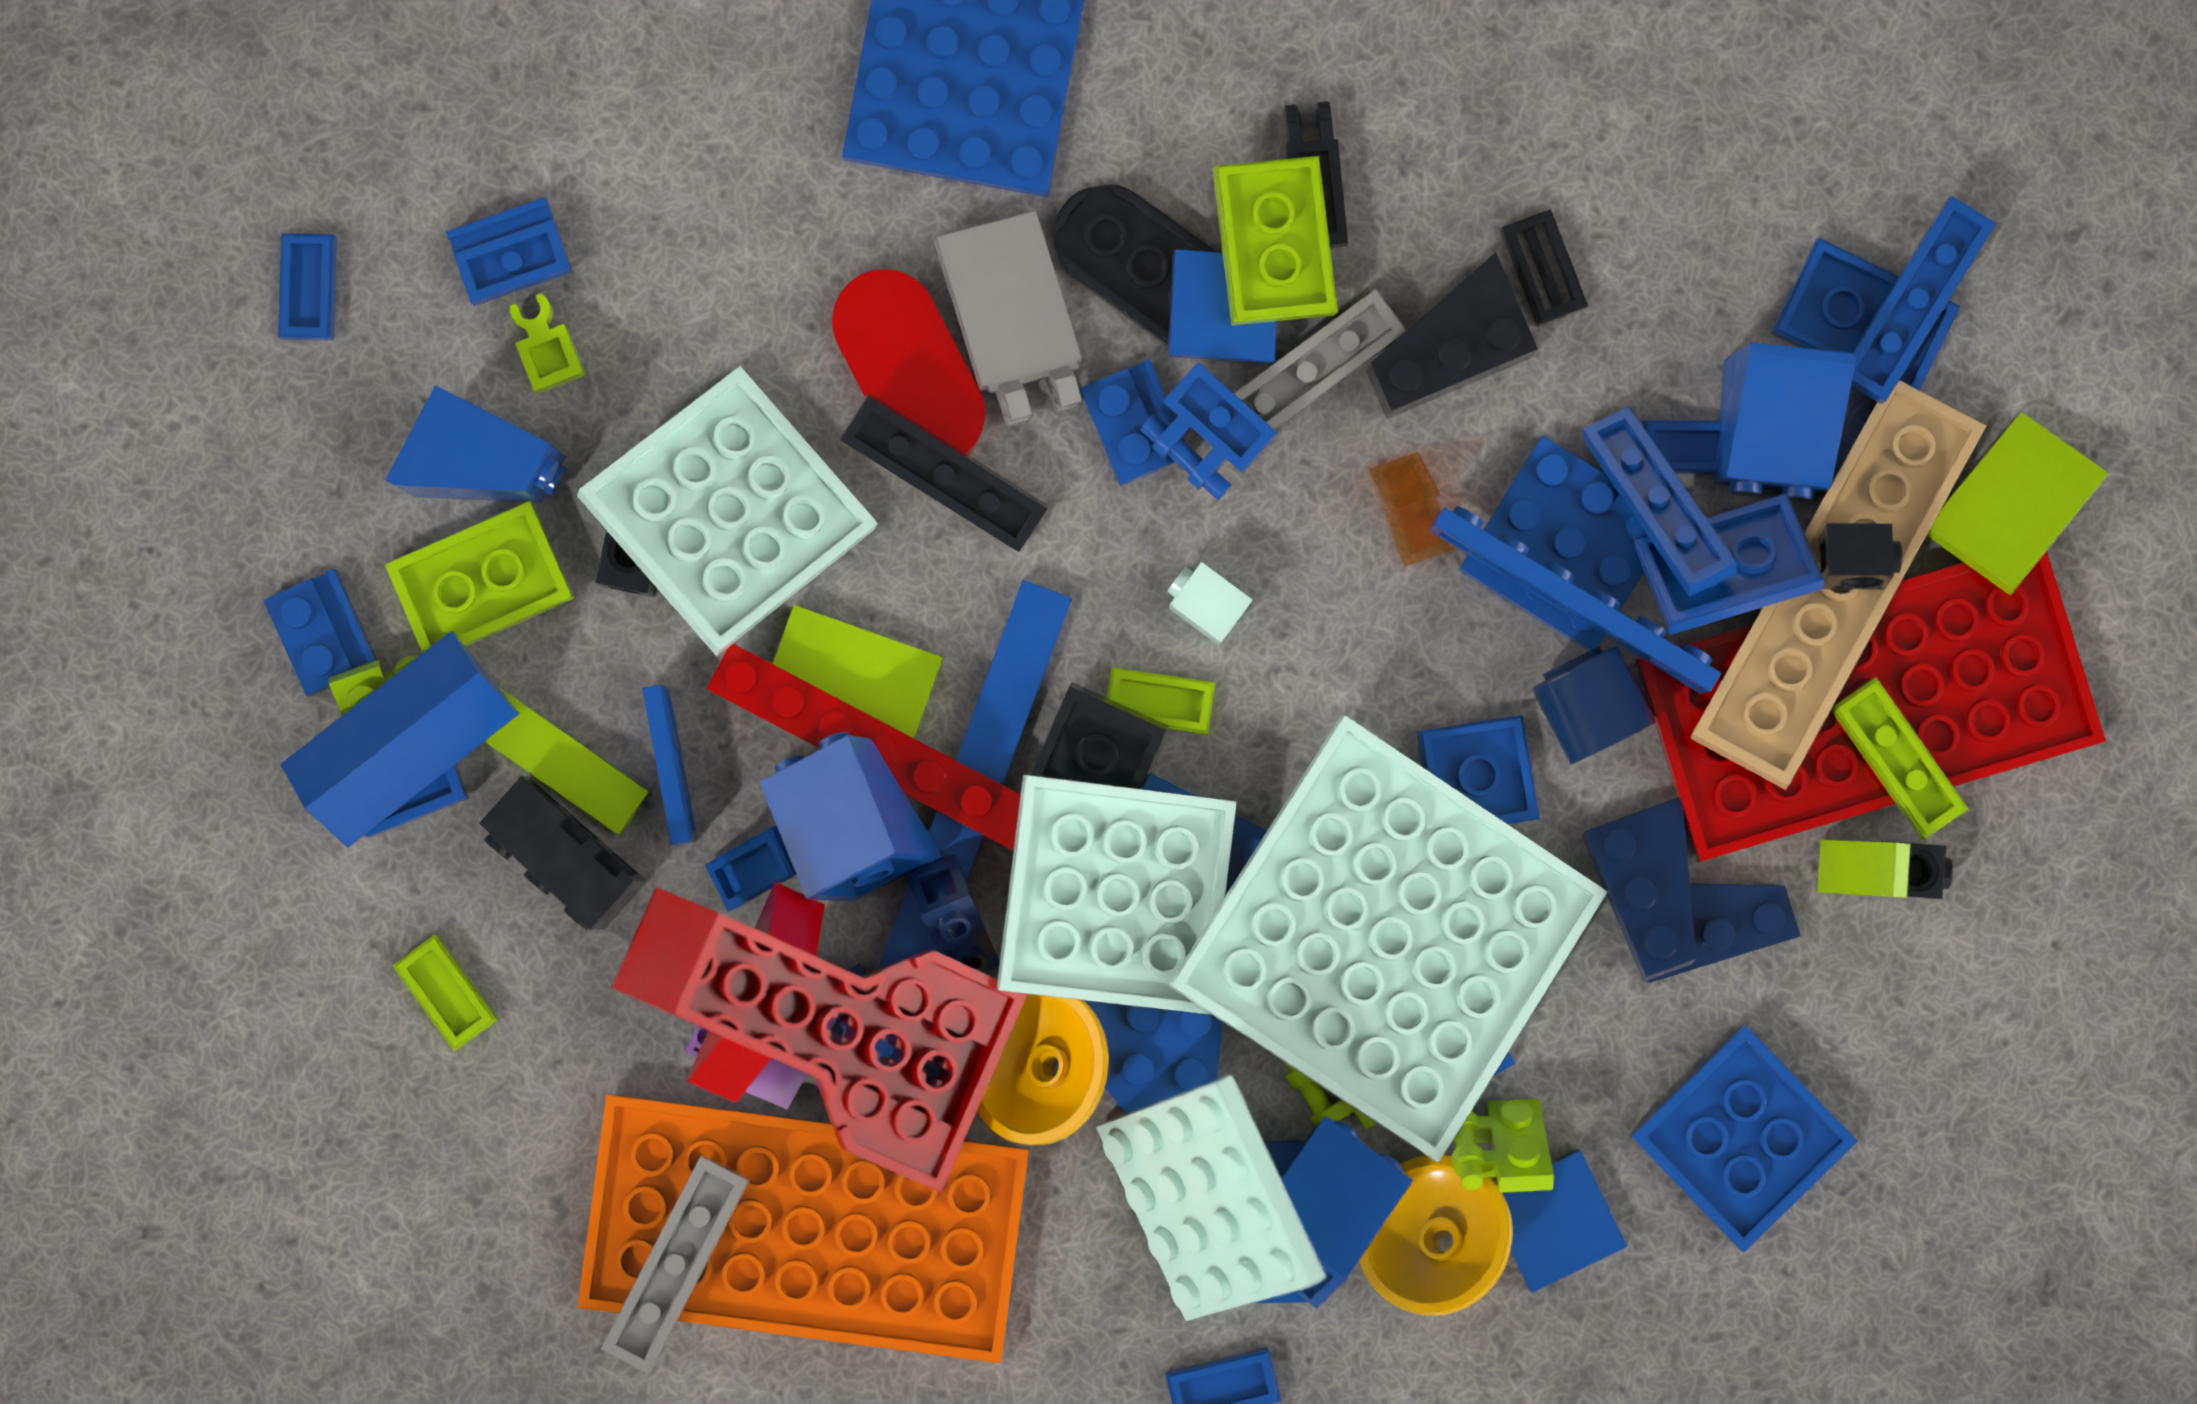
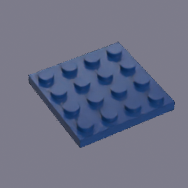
(964, 89)

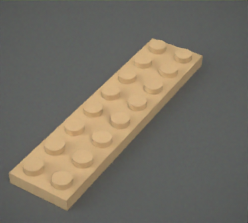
(1809, 644)

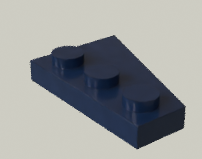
(1648, 885)
(1737, 921)

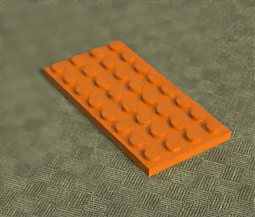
(818, 1234)

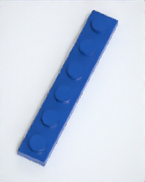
(1594, 610)

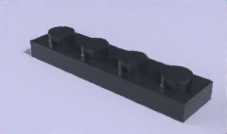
(943, 472)

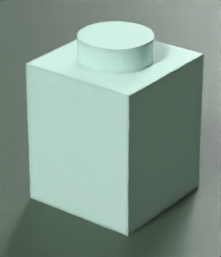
(1207, 602)

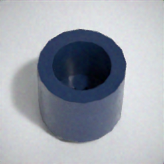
(1592, 703)

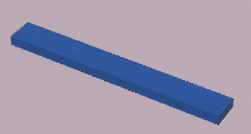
(990, 738)

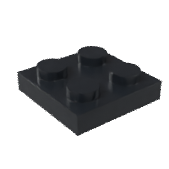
(1099, 742)

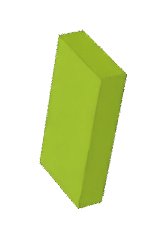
(1172, 700)
(1863, 868)
(445, 992)

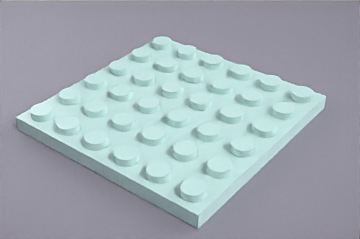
(1388, 938)

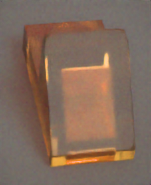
(1410, 507)

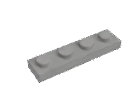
(1322, 361)
(675, 1264)

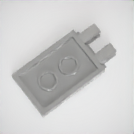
(1011, 312)

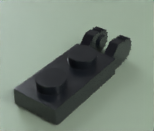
(1329, 157)

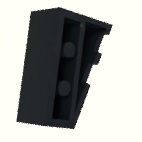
(1455, 343)
(561, 855)

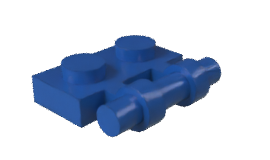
(1220, 419)

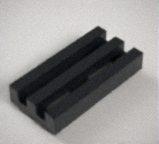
(1525, 276)

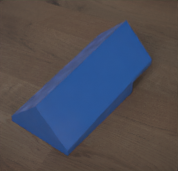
(398, 740)

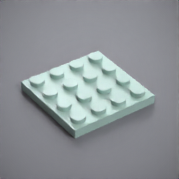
(727, 510)
(1111, 890)
(1210, 1200)

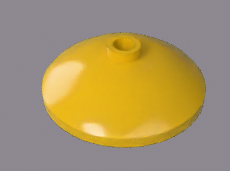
(1023, 1094)
(1406, 1256)

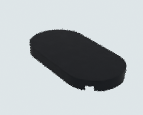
(1123, 252)

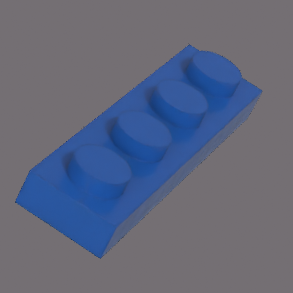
(1918, 297)
(1659, 501)

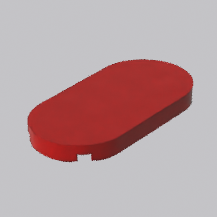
(908, 355)

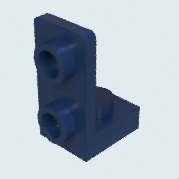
(951, 914)

